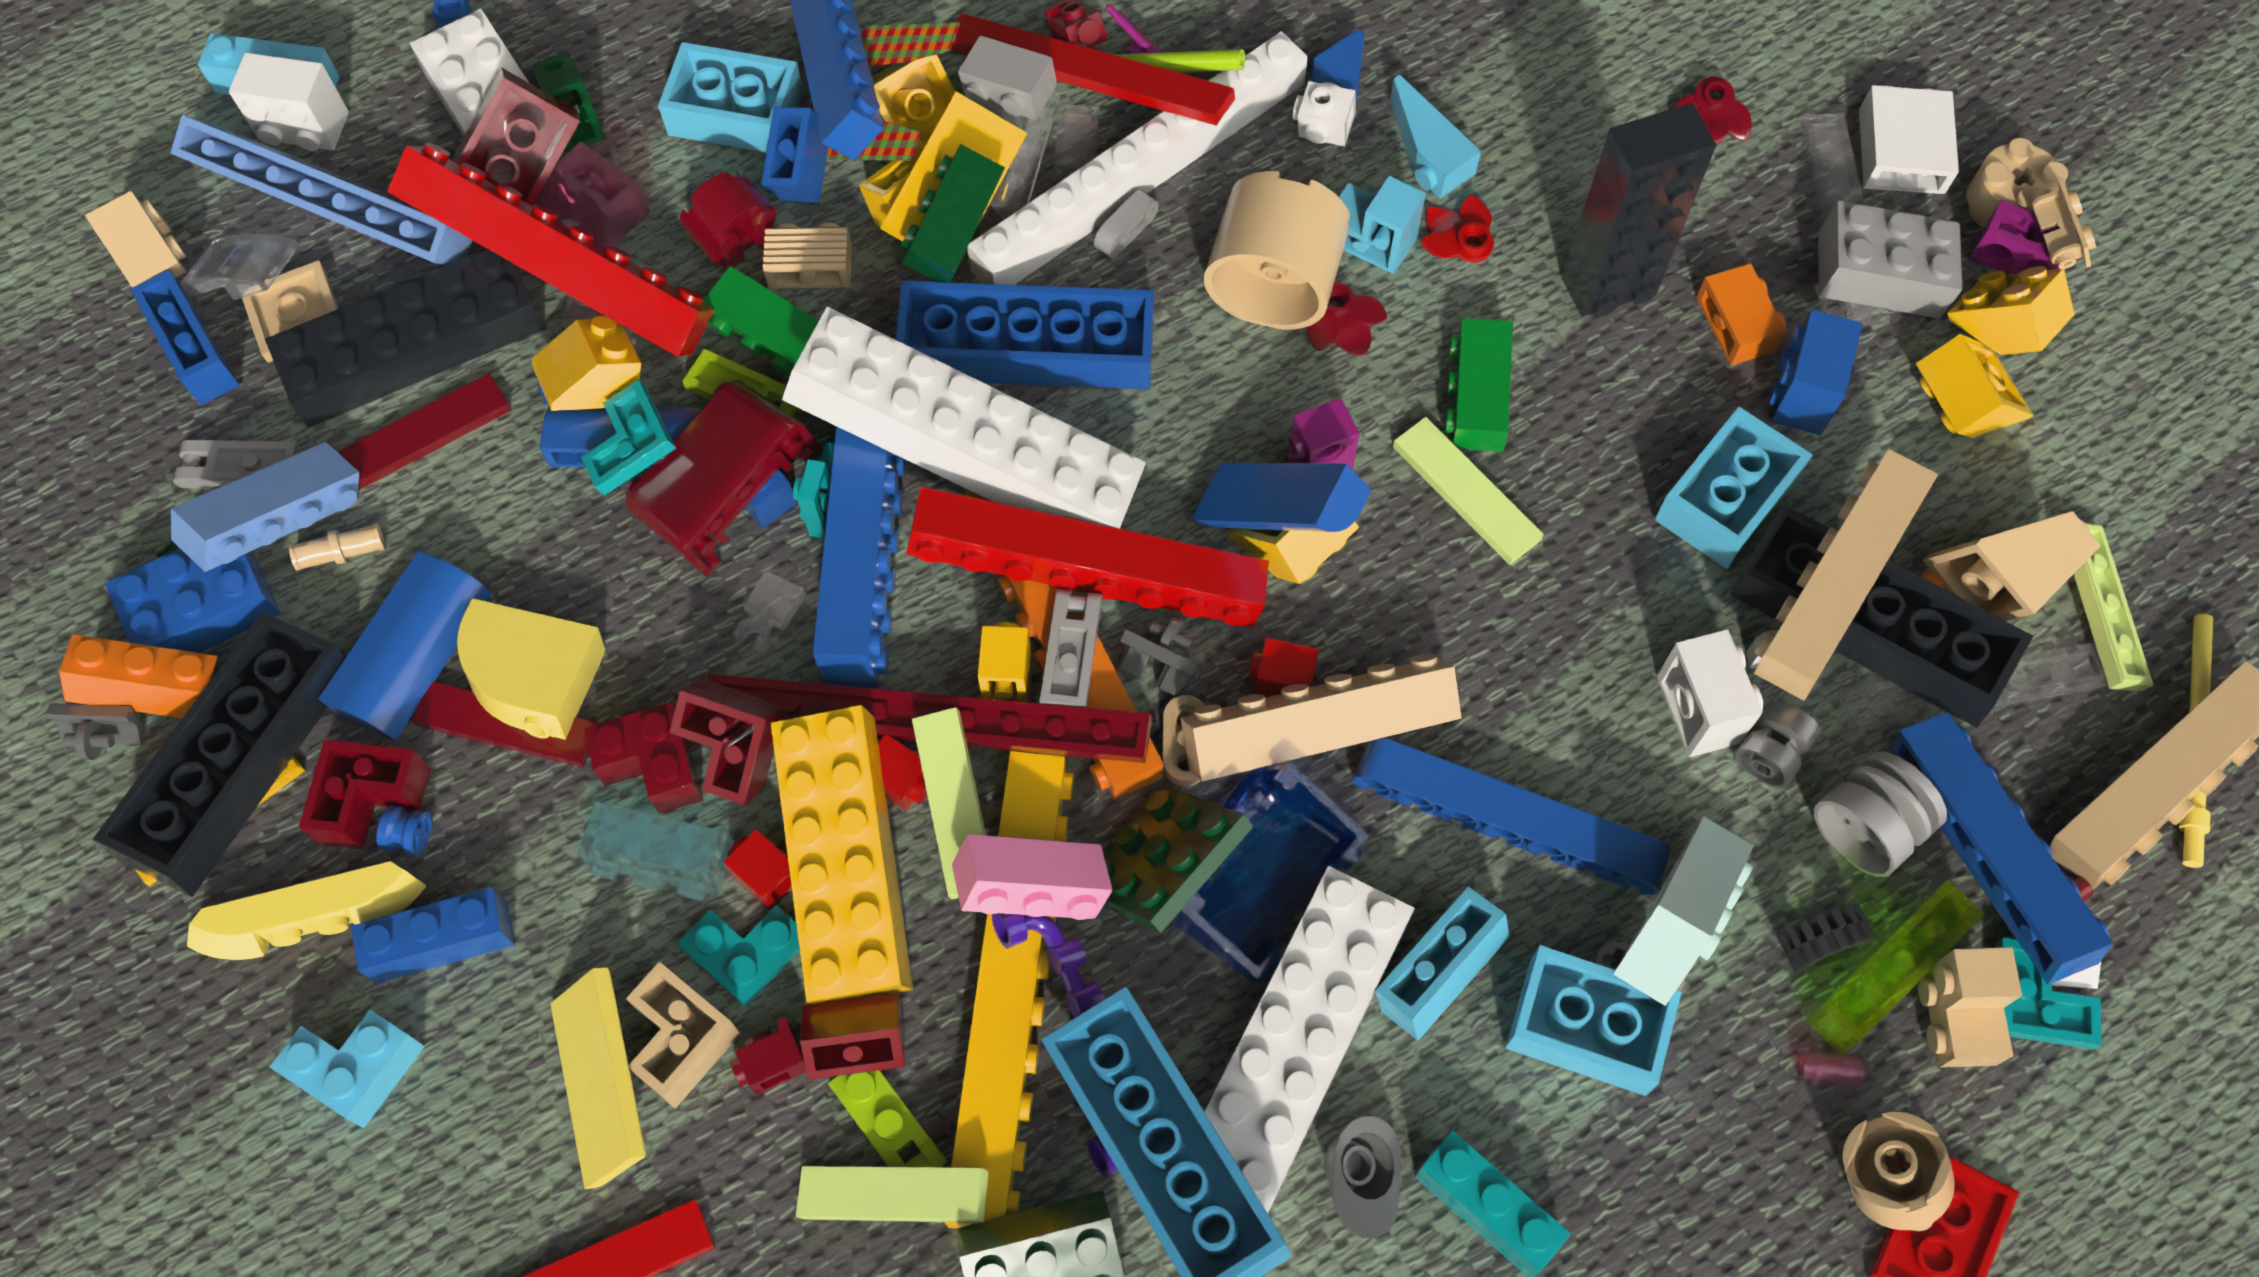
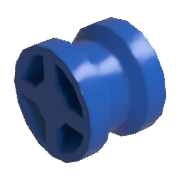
(404, 830)

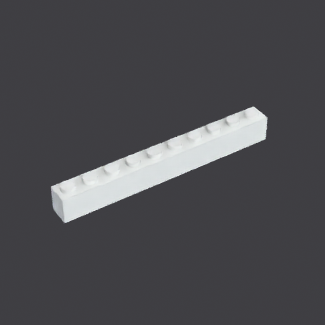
(1133, 164)

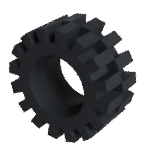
(1826, 938)

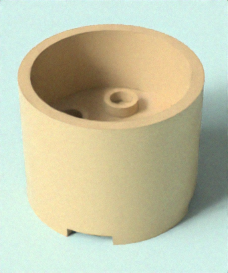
(1277, 251)

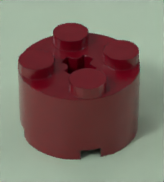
(728, 218)

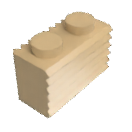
(807, 256)

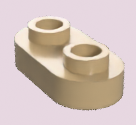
(1173, 739)

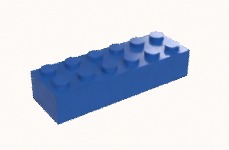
(1032, 332)
(858, 563)

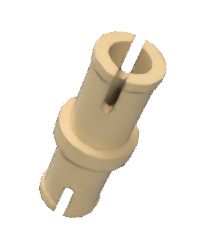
(336, 547)

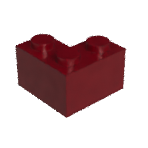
(737, 731)
(645, 747)
(352, 782)

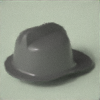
(1365, 1176)

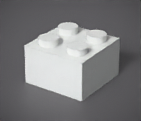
(289, 101)
(1710, 692)

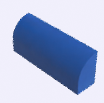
(574, 433)
(1283, 497)
(403, 647)

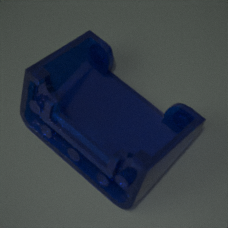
(1271, 869)

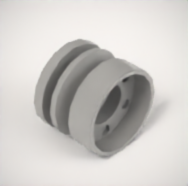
(1880, 813)

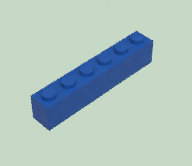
(837, 74)
(2004, 852)

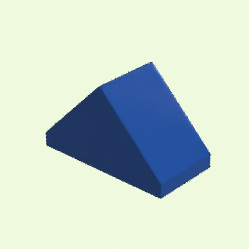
(1341, 63)

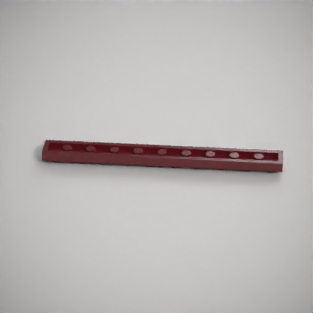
(984, 721)

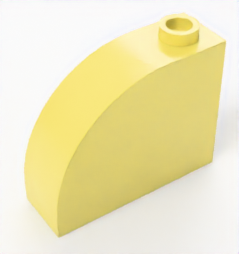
(528, 665)

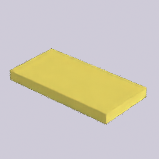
(597, 1078)

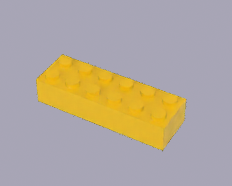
(841, 856)

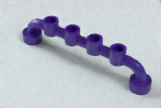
(1064, 959)

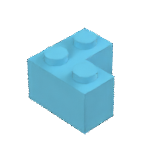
(1383, 223)
(355, 1076)

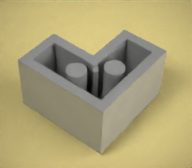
(1007, 79)

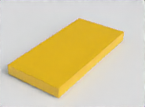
(963, 124)

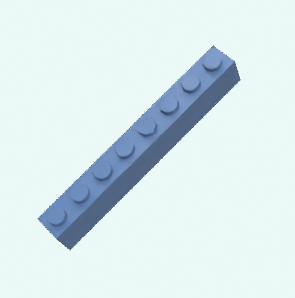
(318, 190)

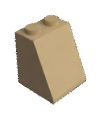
(2016, 568)

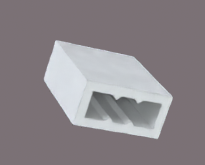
(1908, 139)

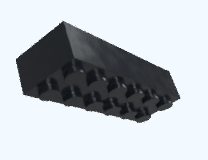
(1637, 209)
(402, 335)
(1904, 627)
(223, 755)

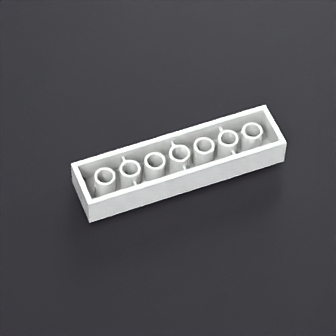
(958, 425)
(1304, 1027)

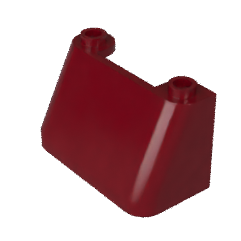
(717, 470)

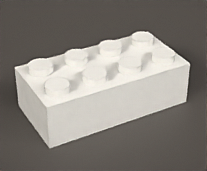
(463, 64)

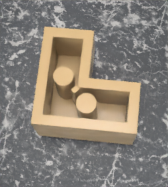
(137, 238)
(1967, 1006)
(688, 1038)

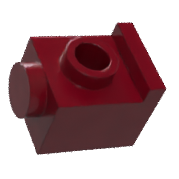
(1076, 23)
(769, 1059)

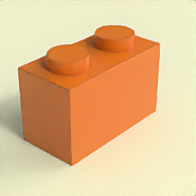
(1741, 314)

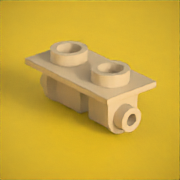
(2071, 239)

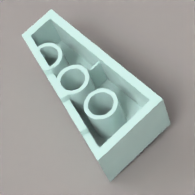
(1688, 911)

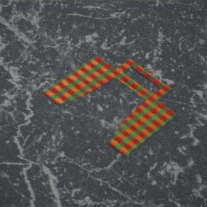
(896, 45)

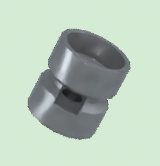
(1778, 744)

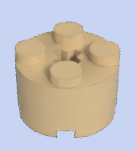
(2012, 175)
(1903, 1199)

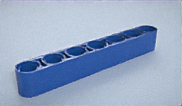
(1514, 814)

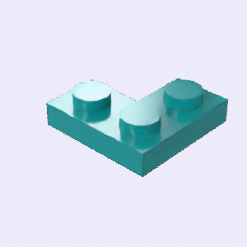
(638, 441)
(813, 492)
(742, 964)
(2050, 1014)

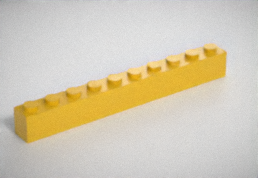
(1008, 1002)

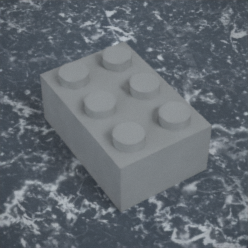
(1889, 259)

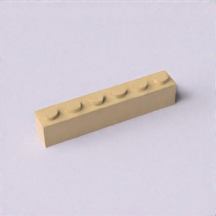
(1844, 575)
(1320, 716)
(2163, 782)

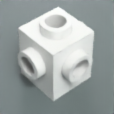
(1325, 113)

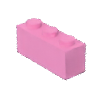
(1031, 877)

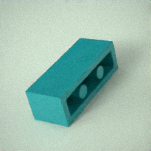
(1492, 1205)

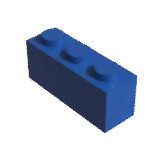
(184, 337)
(432, 935)

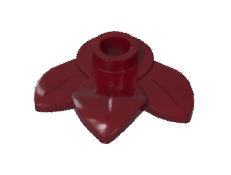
(1721, 115)
(1348, 324)

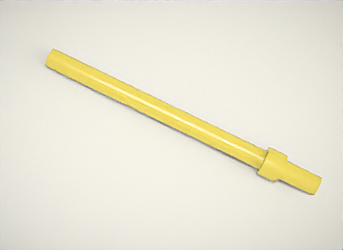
(2197, 821)

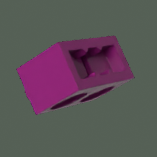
(2012, 241)
(1323, 435)

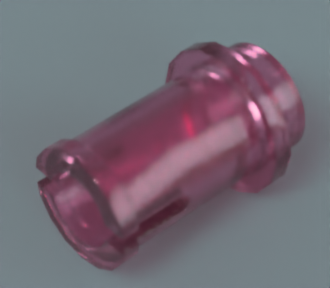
(1830, 1067)

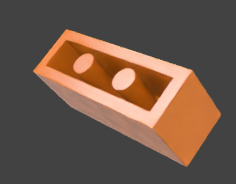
(134, 675)

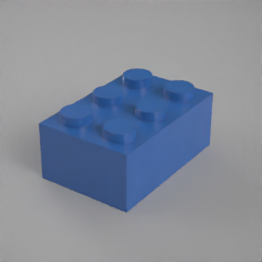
(188, 609)

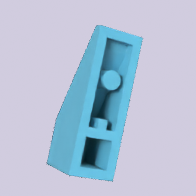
(1435, 147)

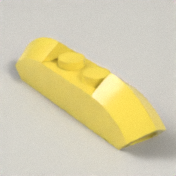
(282, 916)

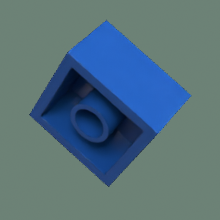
(1814, 371)

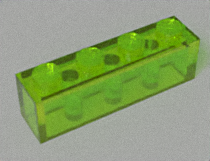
(1894, 967)

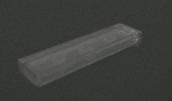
(1021, 176)

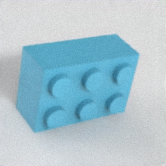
(727, 96)
(1733, 487)
(1591, 1022)

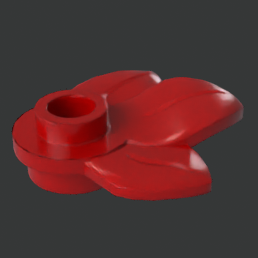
(1453, 231)

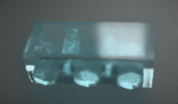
(655, 851)

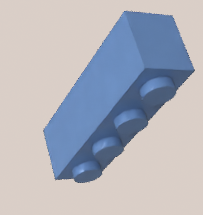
(264, 506)

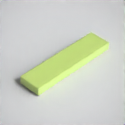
(1468, 490)
(2111, 619)
(948, 785)
(892, 1194)

